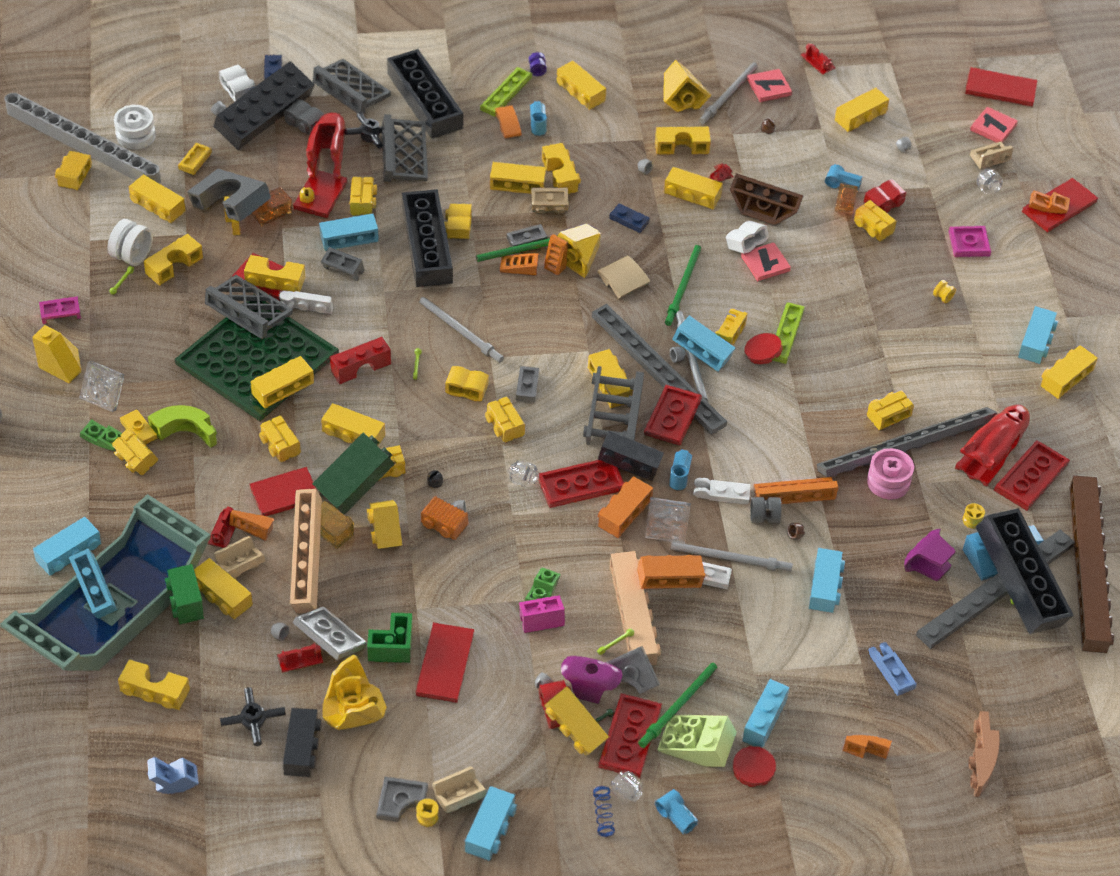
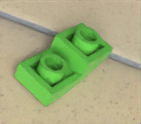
(99, 435)
(543, 585)

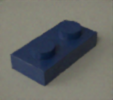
(272, 64)
(629, 218)

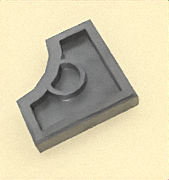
(636, 669)
(398, 796)

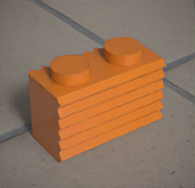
(444, 518)

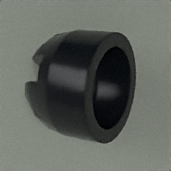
(437, 481)

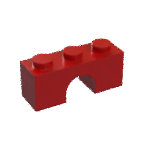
(346, 364)

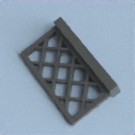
(345, 91)
(389, 151)
(240, 313)

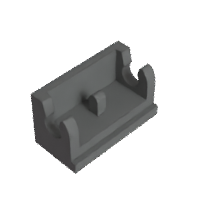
(343, 262)

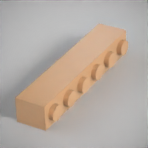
(306, 551)
(633, 604)

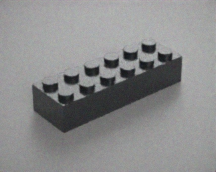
(425, 93)
(263, 105)
(427, 238)
(1024, 571)

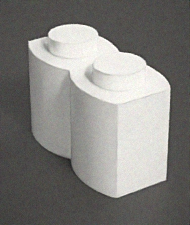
(236, 81)
(747, 237)

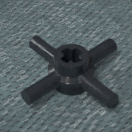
(368, 130)
(252, 716)

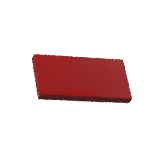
(1001, 86)
(1080, 200)
(1031, 475)
(580, 482)
(445, 662)
(628, 726)

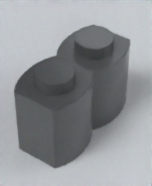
(302, 116)

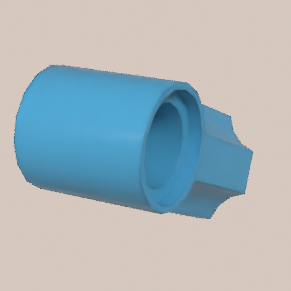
(538, 118)
(838, 175)
(680, 470)
(673, 807)

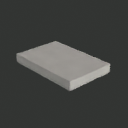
(330, 633)

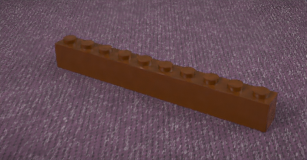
(1090, 565)

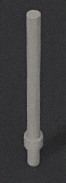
(712, 109)
(486, 348)
(693, 363)
(770, 563)

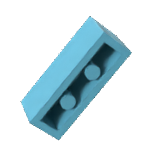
(349, 232)
(1038, 335)
(703, 343)
(55, 551)
(826, 580)
(93, 583)
(765, 714)
(490, 823)

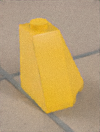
(683, 89)
(581, 248)
(56, 354)

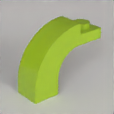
(183, 418)

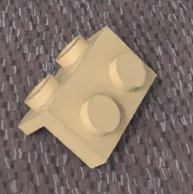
(991, 155)
(549, 200)
(239, 557)
(458, 790)

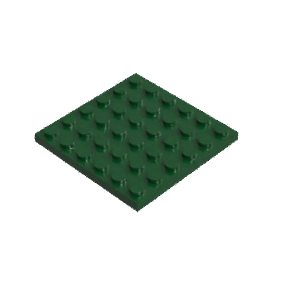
(233, 357)

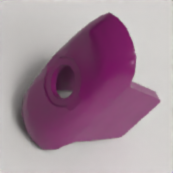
(930, 556)
(590, 677)

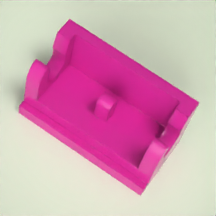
(59, 308)
(542, 614)

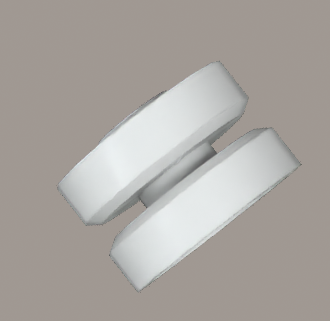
(134, 127)
(130, 242)

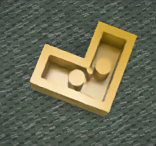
(386, 524)

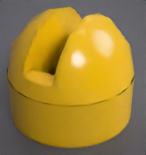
(306, 199)

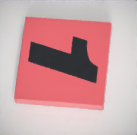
(769, 85)
(993, 125)
(766, 262)

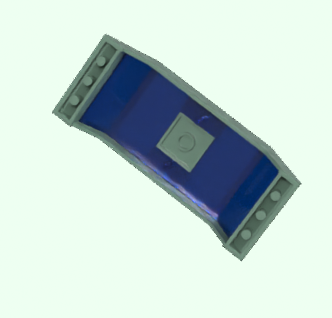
(135, 575)

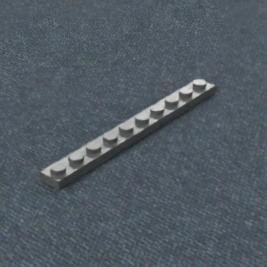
(654, 364)
(908, 441)
(984, 596)

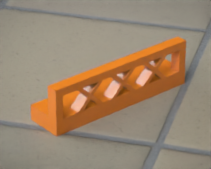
(799, 490)

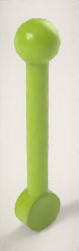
(113, 290)
(418, 351)
(630, 632)

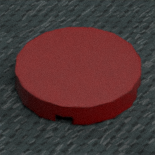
(763, 348)
(754, 766)

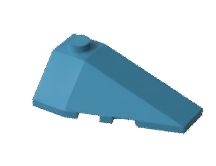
(979, 556)

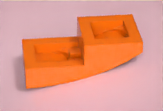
(508, 121)
(1055, 203)
(859, 744)

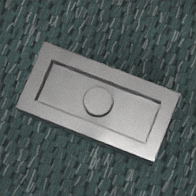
(526, 235)
(527, 384)

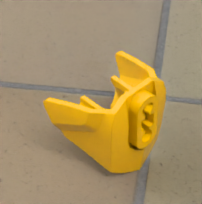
(352, 698)

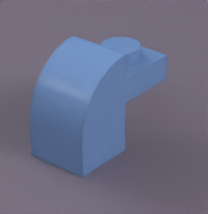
(173, 777)

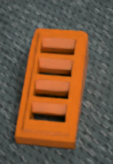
(556, 257)
(526, 264)
(252, 523)

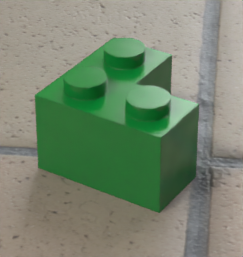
(186, 598)
(392, 644)

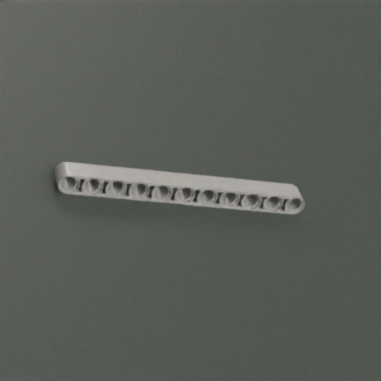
(80, 138)

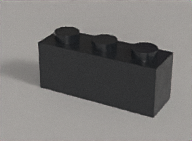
(630, 455)
(301, 742)

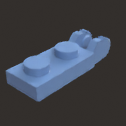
(892, 669)

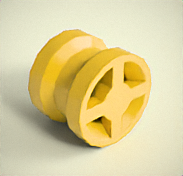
(944, 291)
(976, 511)
(425, 818)

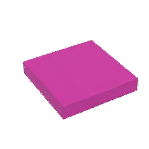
(969, 241)

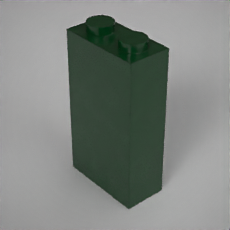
(354, 472)

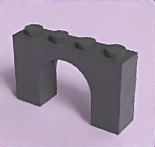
(246, 197)

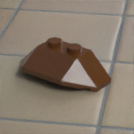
(764, 200)

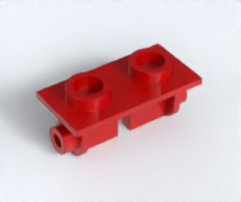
(817, 60)
(722, 173)
(222, 530)
(300, 658)

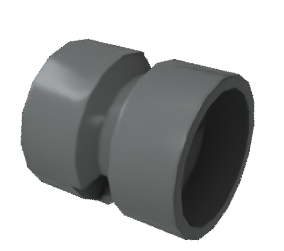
(758, 510)

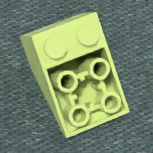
(699, 739)

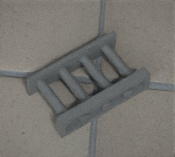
(629, 419)

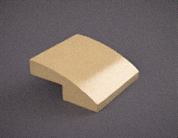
(624, 276)

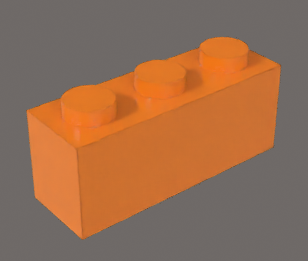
(625, 507)
(670, 572)

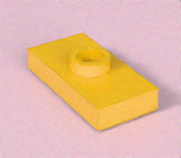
(195, 158)
(137, 423)

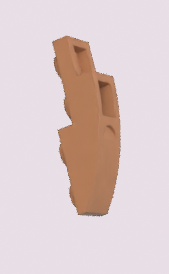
(984, 754)

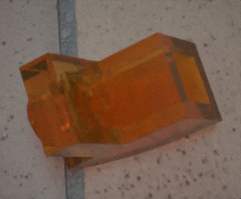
(846, 198)

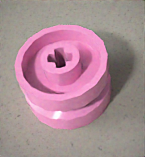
(890, 473)

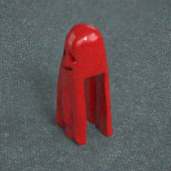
(326, 134)
(993, 443)

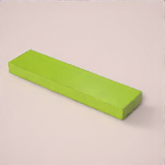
(506, 91)
(788, 329)

